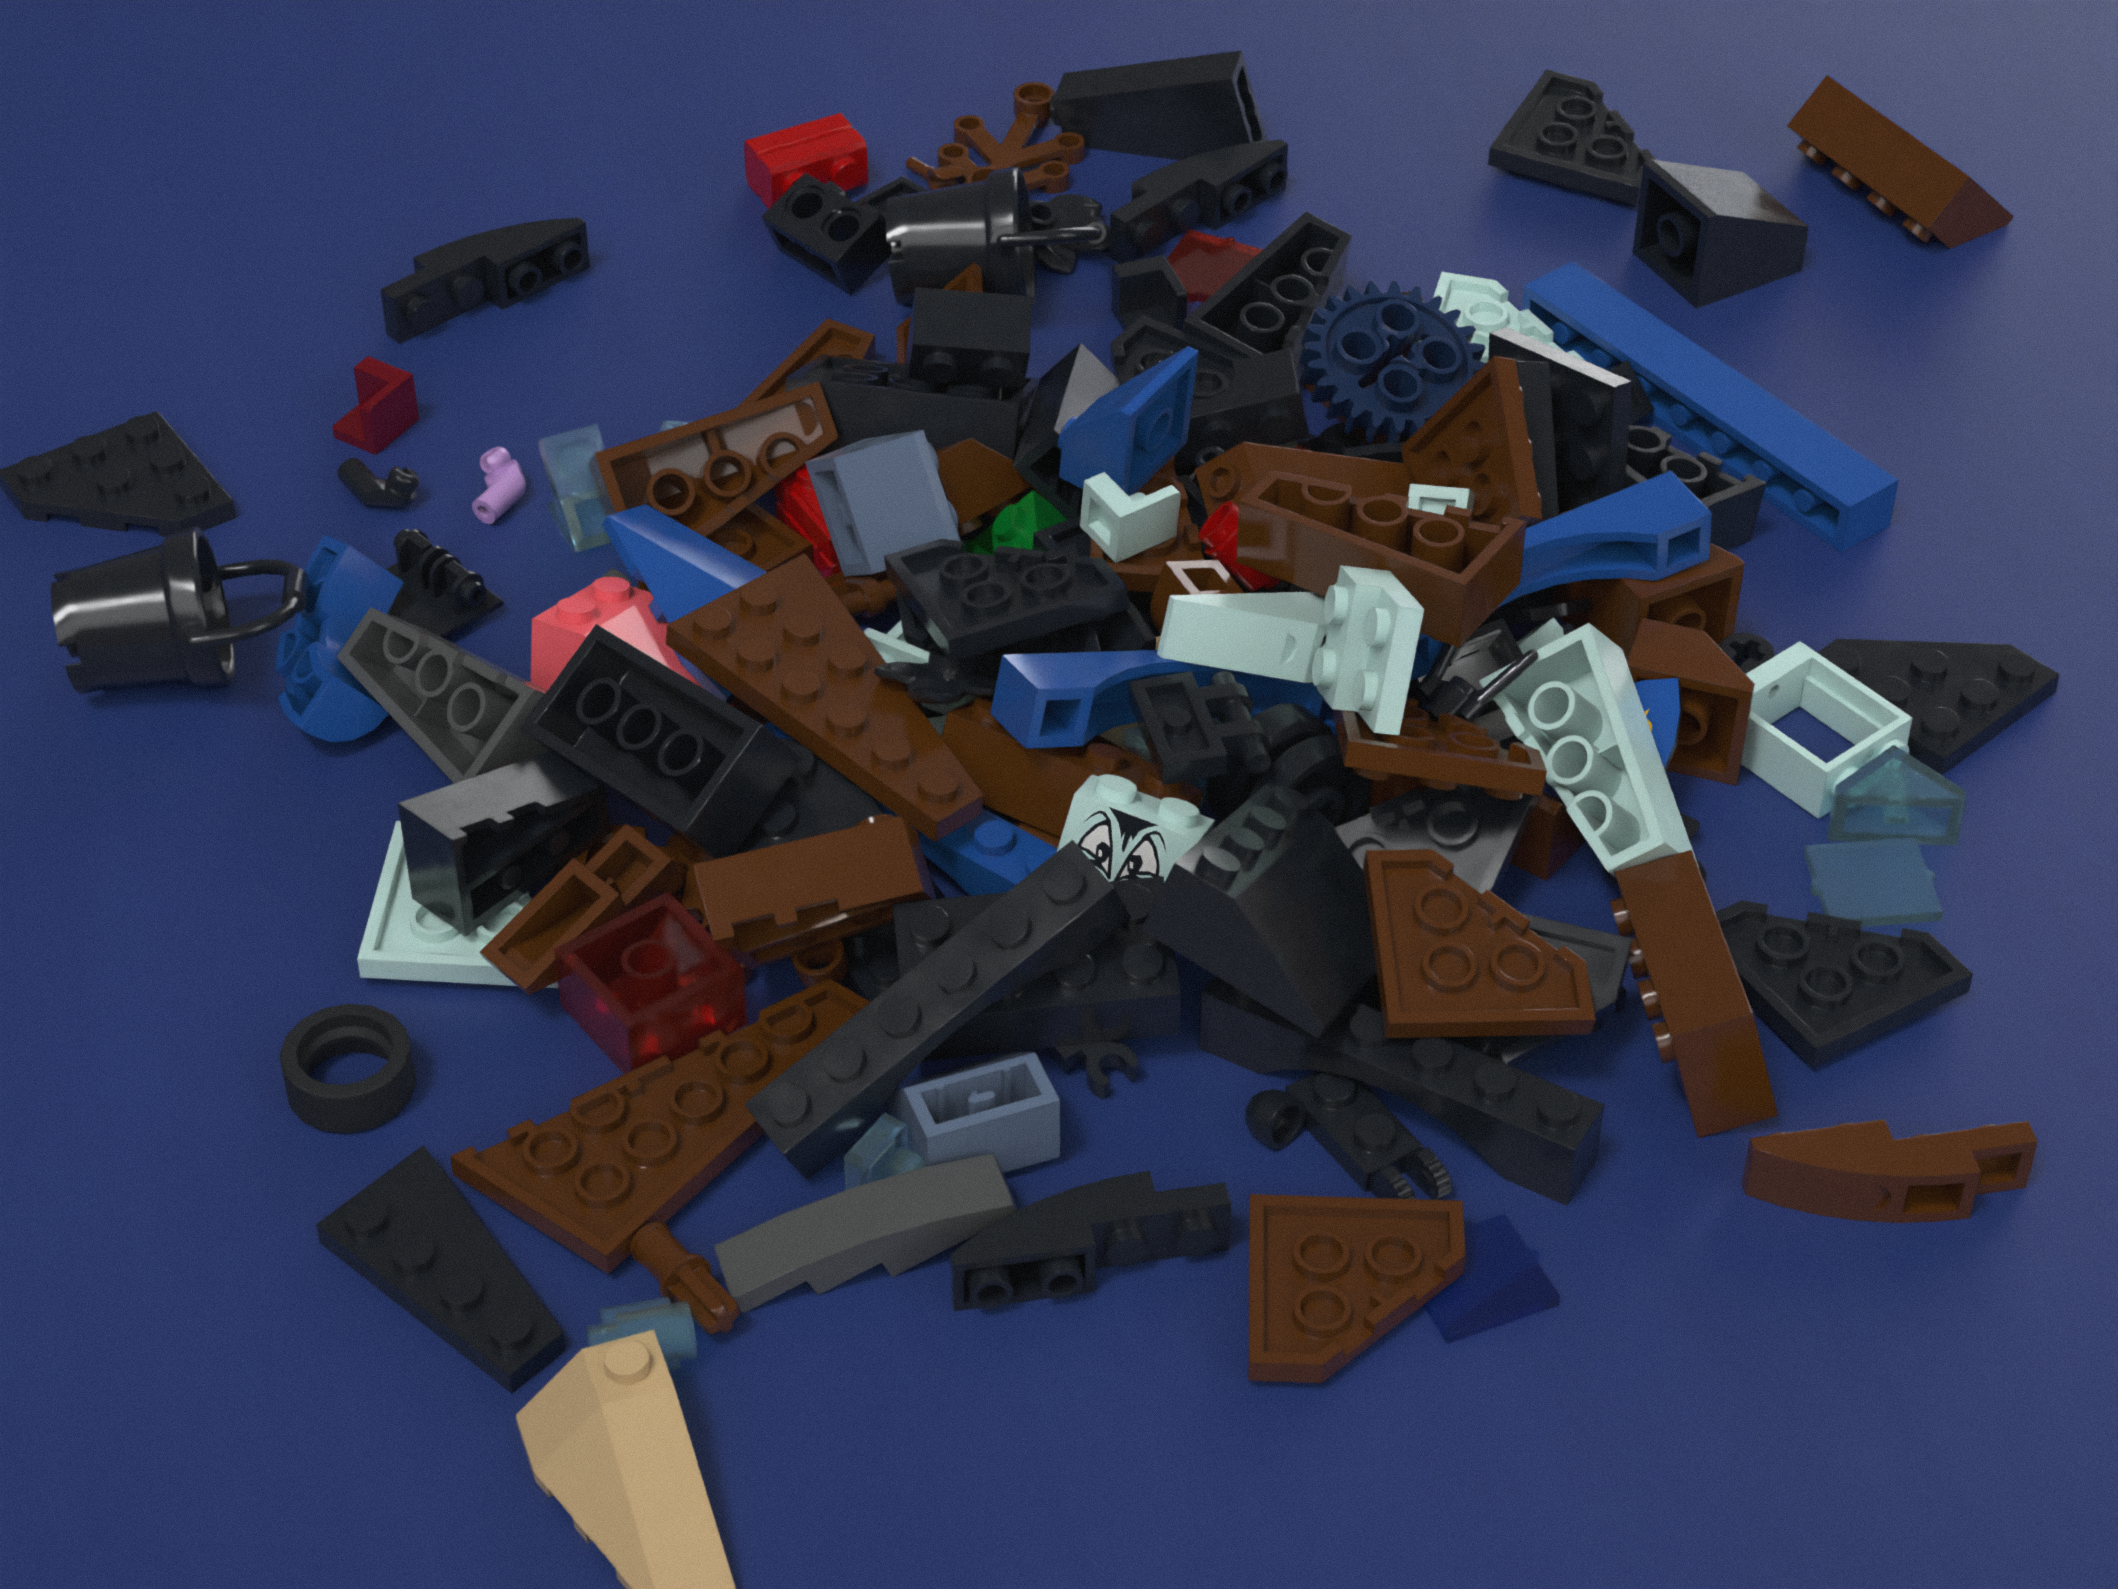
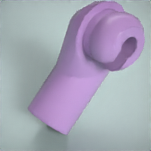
(504, 485)

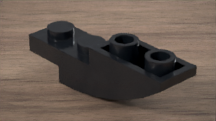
(1194, 190)
(486, 266)
(1064, 1238)

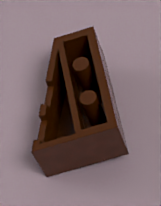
(812, 889)

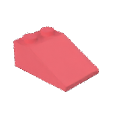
(610, 605)

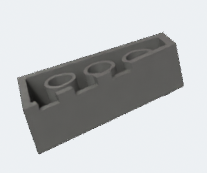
(444, 696)

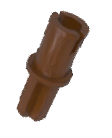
(684, 1277)

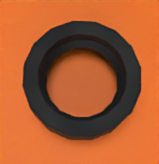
(356, 1104)

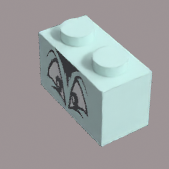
(1131, 831)

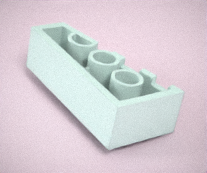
(1596, 747)

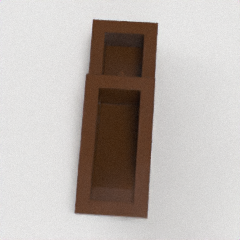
(577, 901)

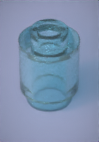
(669, 1320)

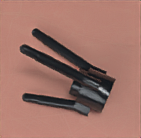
(1460, 696)

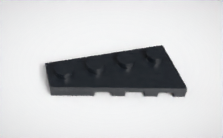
(443, 1267)

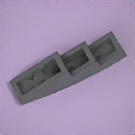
(879, 1222)

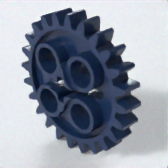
(1375, 332)

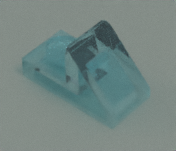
(575, 500)

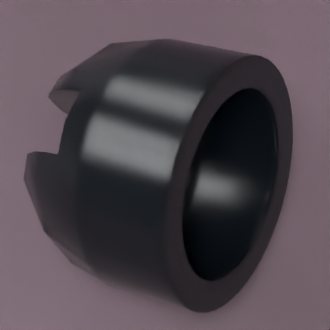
(1275, 1118)

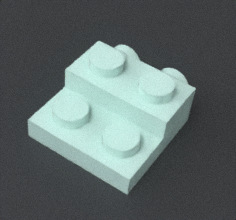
(1368, 646)

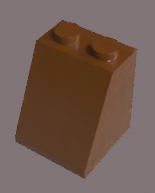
(1695, 598)

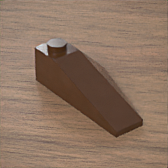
(717, 463)

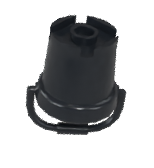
(979, 222)
(161, 615)

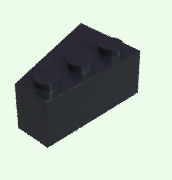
(498, 836)

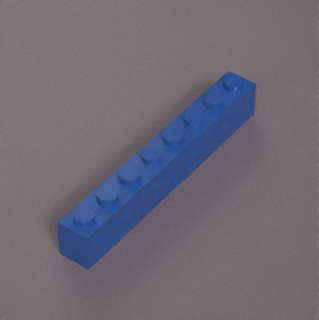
(1719, 409)

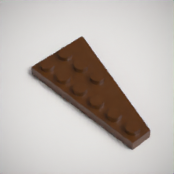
(810, 671)

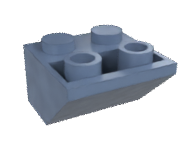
(881, 499)
(980, 1110)

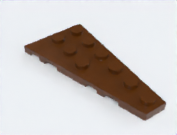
(652, 1135)

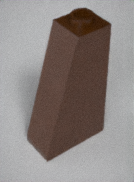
(1243, 466)

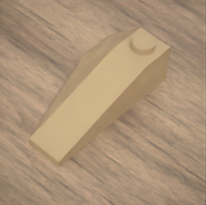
(624, 1466)

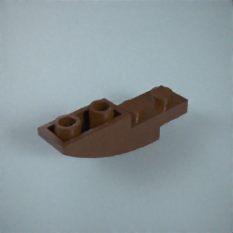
(1871, 1177)

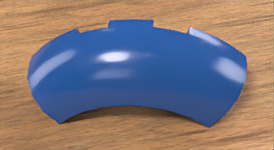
(319, 689)

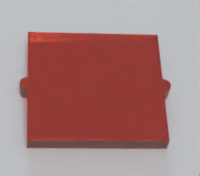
(1208, 262)

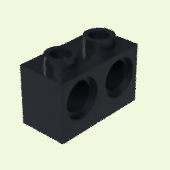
(828, 232)

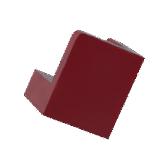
(384, 407)

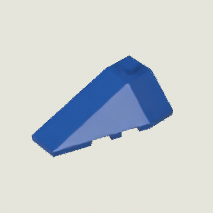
(678, 568)

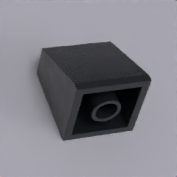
(1714, 231)

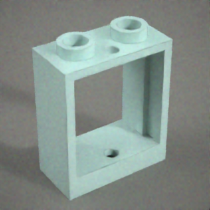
(1836, 699)

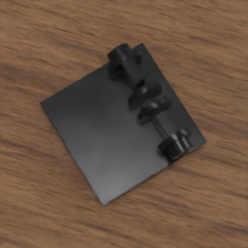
(436, 587)

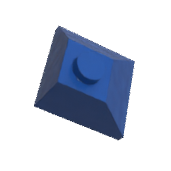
(1132, 427)

